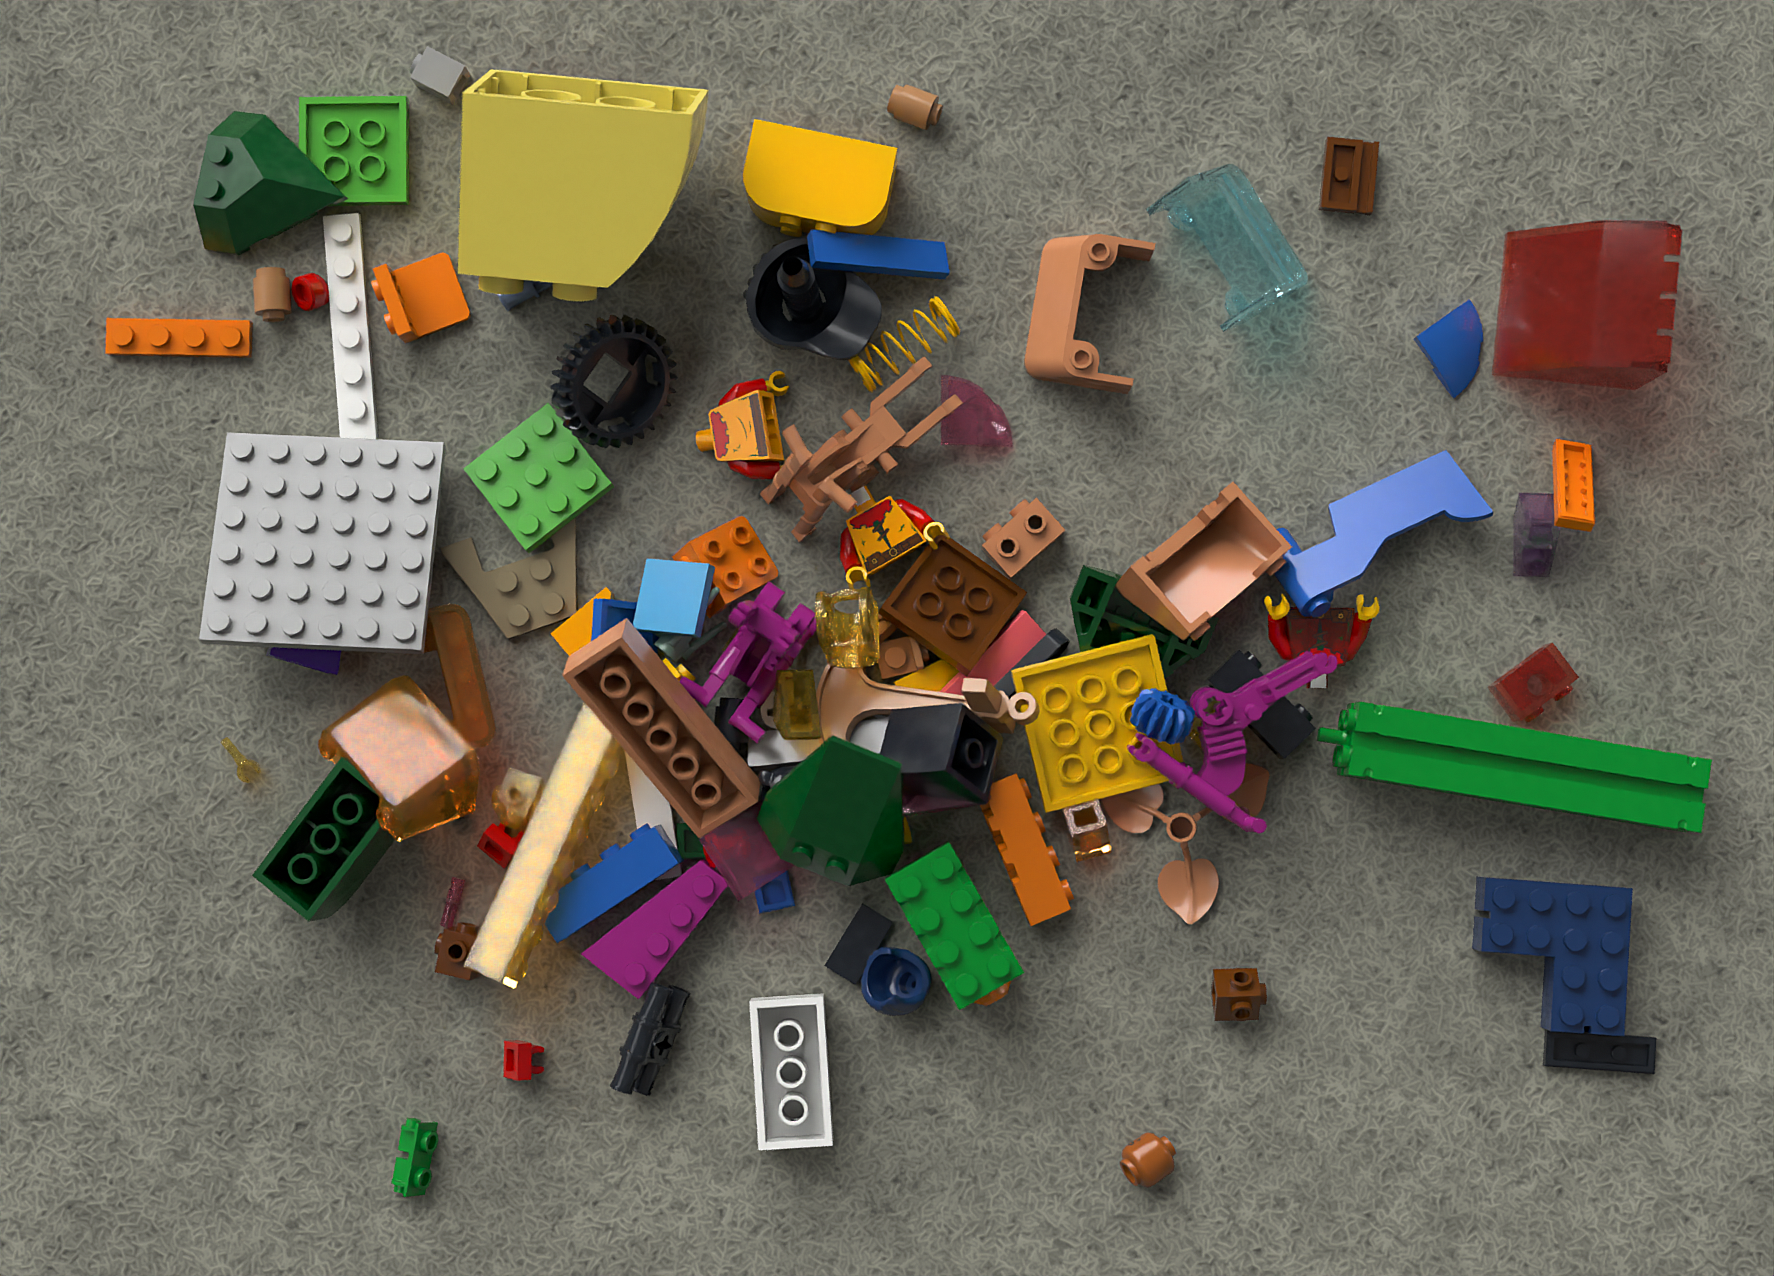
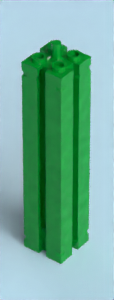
(1520, 767)

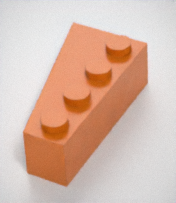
(1024, 851)

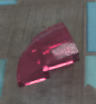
(977, 420)

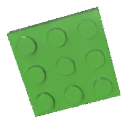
(359, 145)
(538, 478)

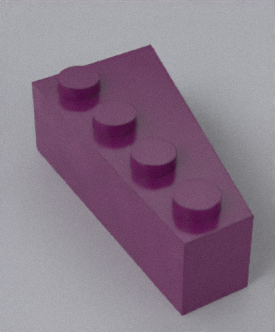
(653, 934)

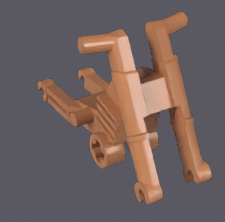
(849, 458)

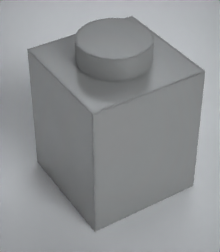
(439, 75)

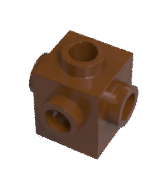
(453, 949)
(1237, 994)

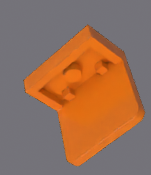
(421, 297)
(738, 561)

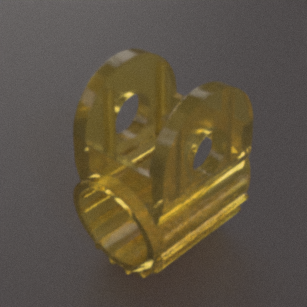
(848, 638)

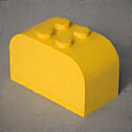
(817, 180)

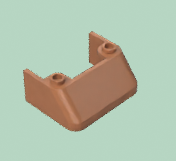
(1050, 344)

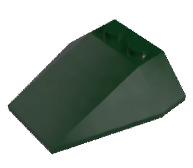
(838, 813)

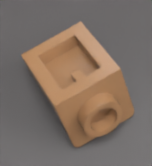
(901, 657)

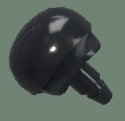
(829, 329)

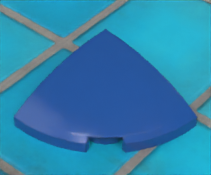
(1454, 347)

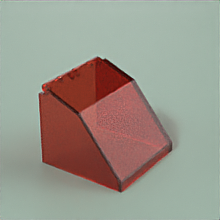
(1588, 303)

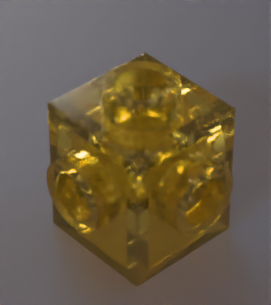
(517, 798)

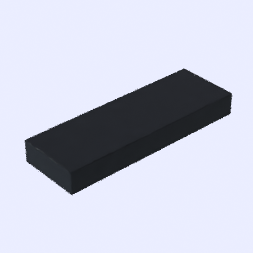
(1600, 1052)

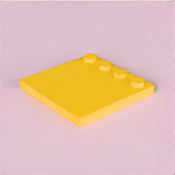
(1086, 722)

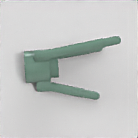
(677, 646)

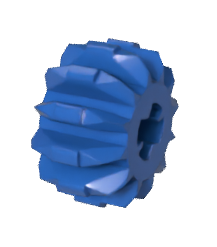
(1162, 716)

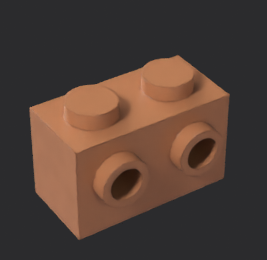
(1022, 537)

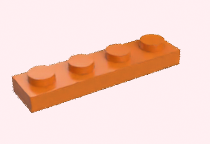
(178, 337)

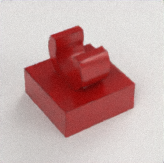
(499, 844)
(519, 1060)

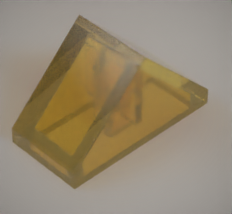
(796, 705)

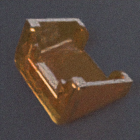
(407, 757)

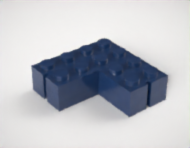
(1583, 940)

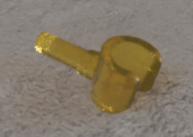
(240, 760)

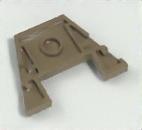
(526, 592)

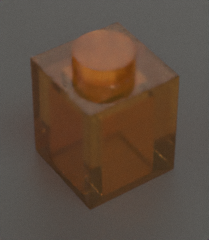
(1087, 830)

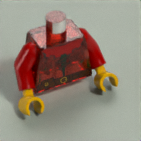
(1333, 633)

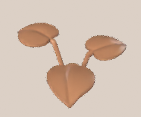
(1184, 886)

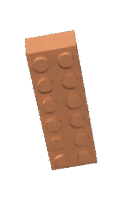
(662, 728)

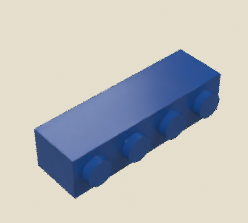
(612, 880)

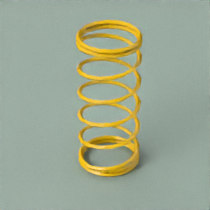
(940, 308)

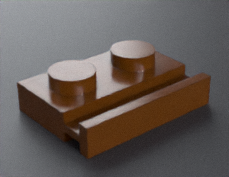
(1348, 176)

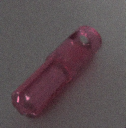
(453, 896)

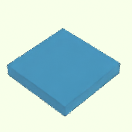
(673, 597)

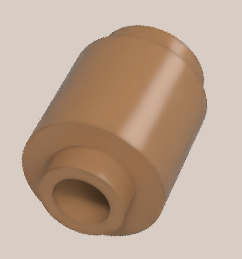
(914, 106)
(272, 294)

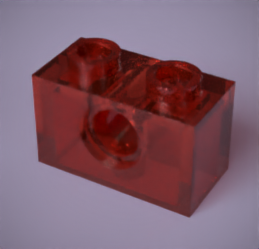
(1512, 687)

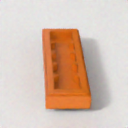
(1573, 485)

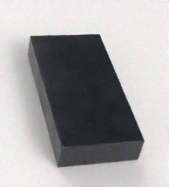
(858, 943)

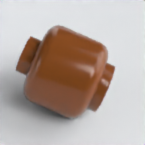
(1148, 1160)

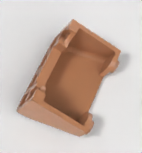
(1205, 564)

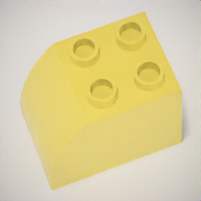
(569, 177)

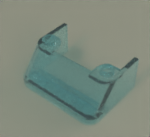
(1238, 237)

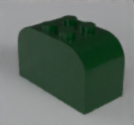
(327, 846)

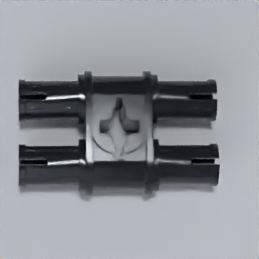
(650, 1039)

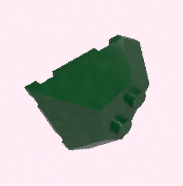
(255, 184)
(1108, 618)

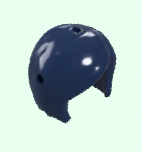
(887, 980)

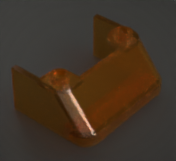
(453, 637)

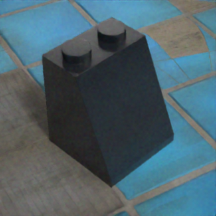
(943, 751)

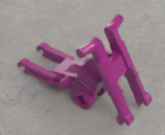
(756, 654)
(1223, 737)

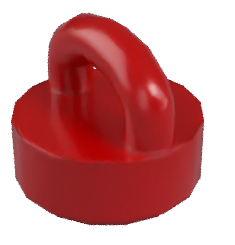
(310, 291)

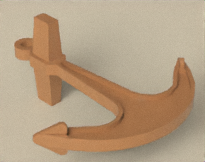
(849, 697)

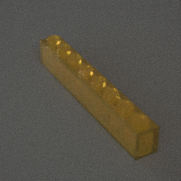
(546, 852)

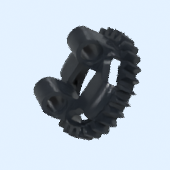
(635, 399)

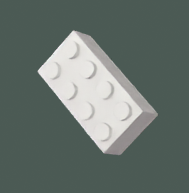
(791, 1071)

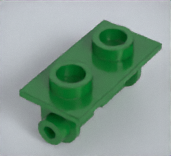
(414, 1174)

